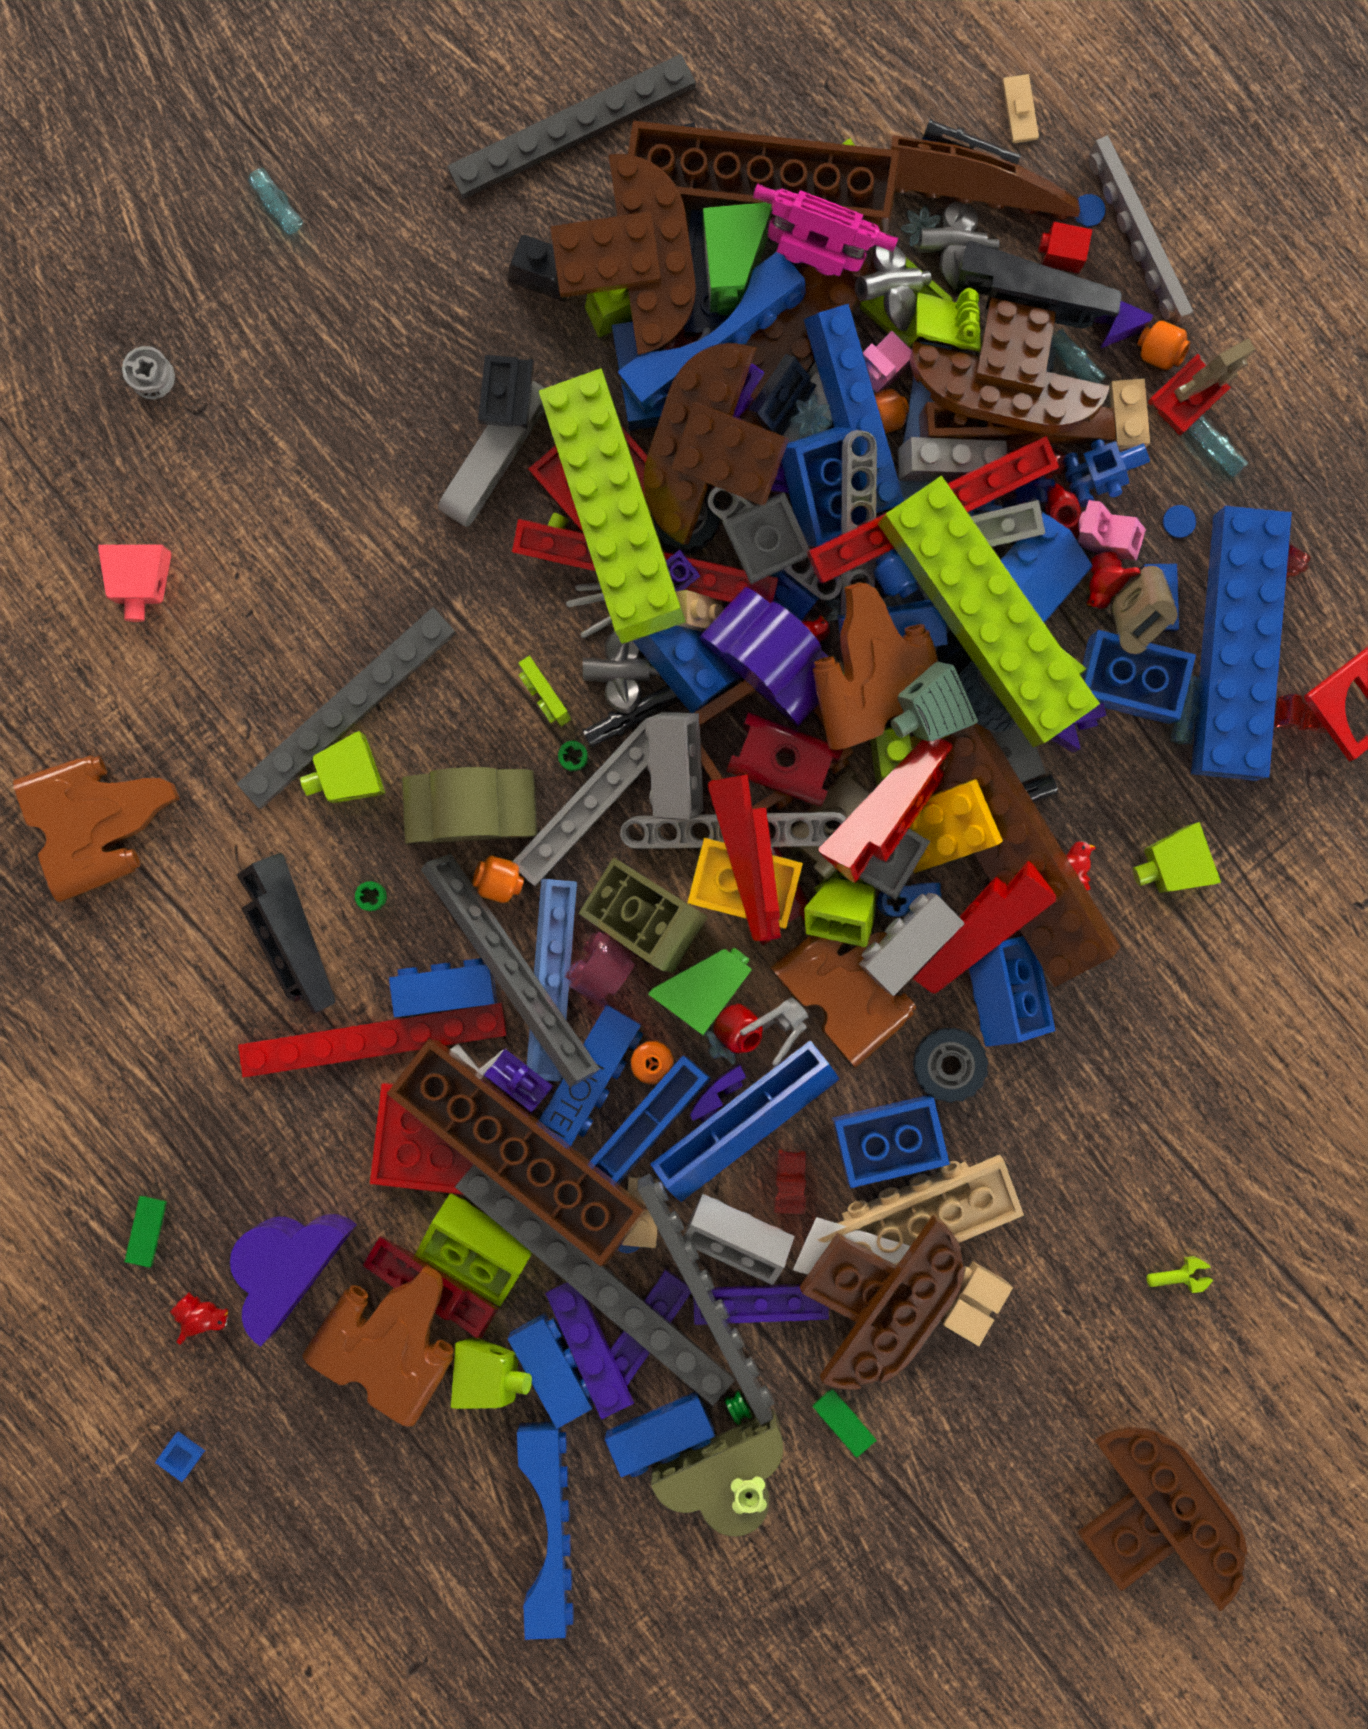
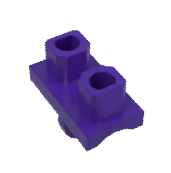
(518, 1081)

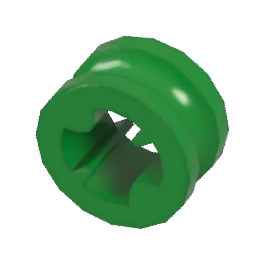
(577, 746)
(369, 906)
(738, 1407)

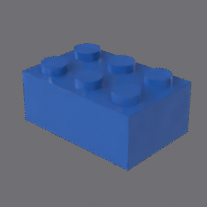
(815, 484)
(1137, 684)
(890, 1141)

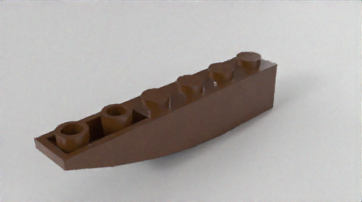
(976, 176)
(942, 423)

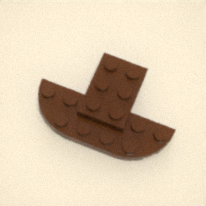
(636, 250)
(1009, 375)
(705, 444)
(890, 1302)
(1164, 1513)

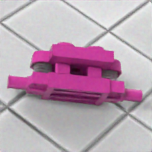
(820, 231)

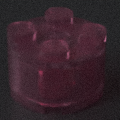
(601, 969)

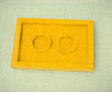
(956, 825)
(716, 886)

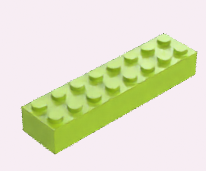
(611, 507)
(987, 612)

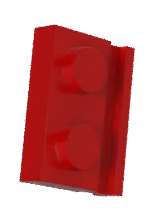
(1183, 415)

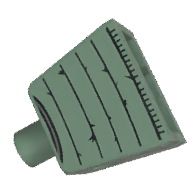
(934, 705)

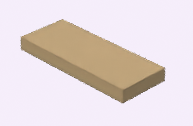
(1020, 108)

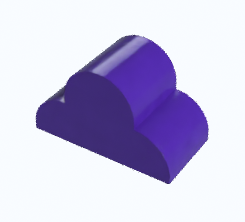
(769, 652)
(280, 1264)

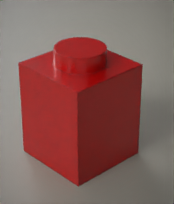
(1065, 247)

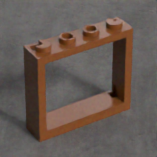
(730, 700)

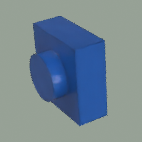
(180, 1456)

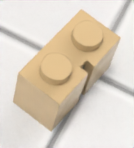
(977, 1298)

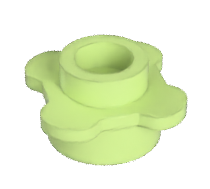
(744, 1504)

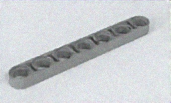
(851, 498)
(686, 838)

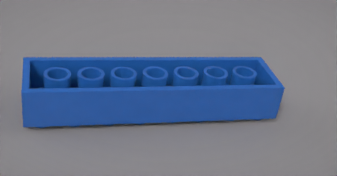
(1241, 643)

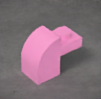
(886, 361)
(1110, 533)

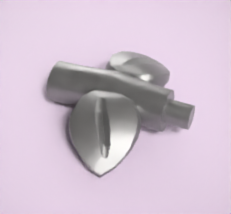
(959, 227)
(894, 283)
(621, 672)

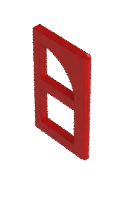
(1328, 703)

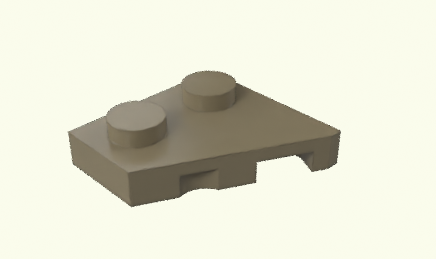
(1220, 370)

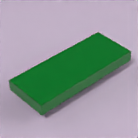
(145, 1231)
(844, 1422)

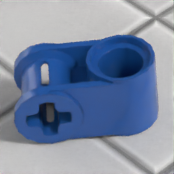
(906, 896)

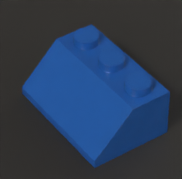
(1047, 566)
(687, 665)
(1011, 994)

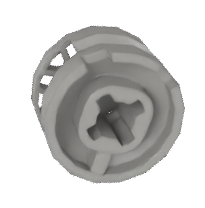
(148, 372)

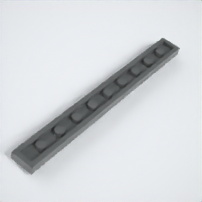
(599, 1287)

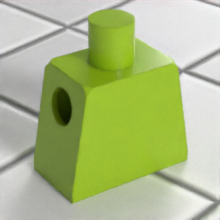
(612, 309)
(888, 752)
(345, 771)
(1178, 861)
(842, 912)
(486, 1376)

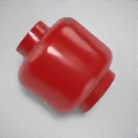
(731, 1022)

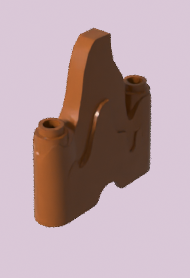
(875, 670)
(86, 819)
(855, 1008)
(387, 1350)

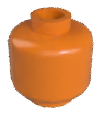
(1164, 345)
(892, 409)
(497, 879)
(645, 1051)

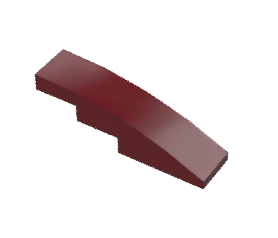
(457, 1301)

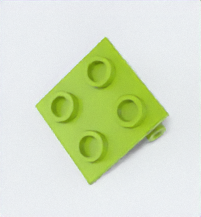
(950, 321)

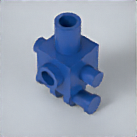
(1103, 469)

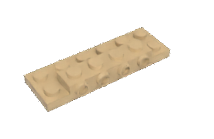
(961, 1196)

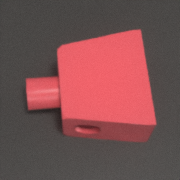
(134, 576)

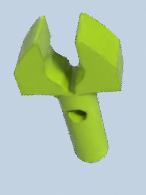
(1182, 1276)

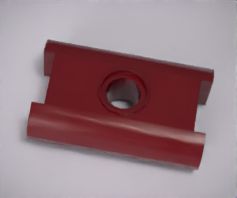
(759, 761)

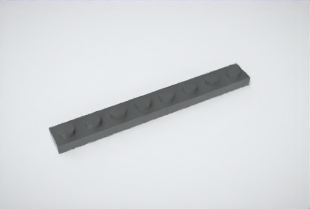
(572, 126)
(346, 708)
(510, 970)
(700, 1285)

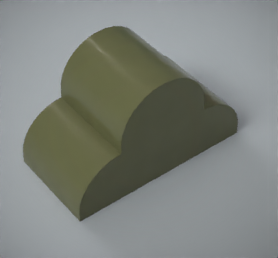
(469, 805)
(643, 916)
(704, 1476)

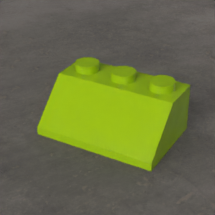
(473, 1250)

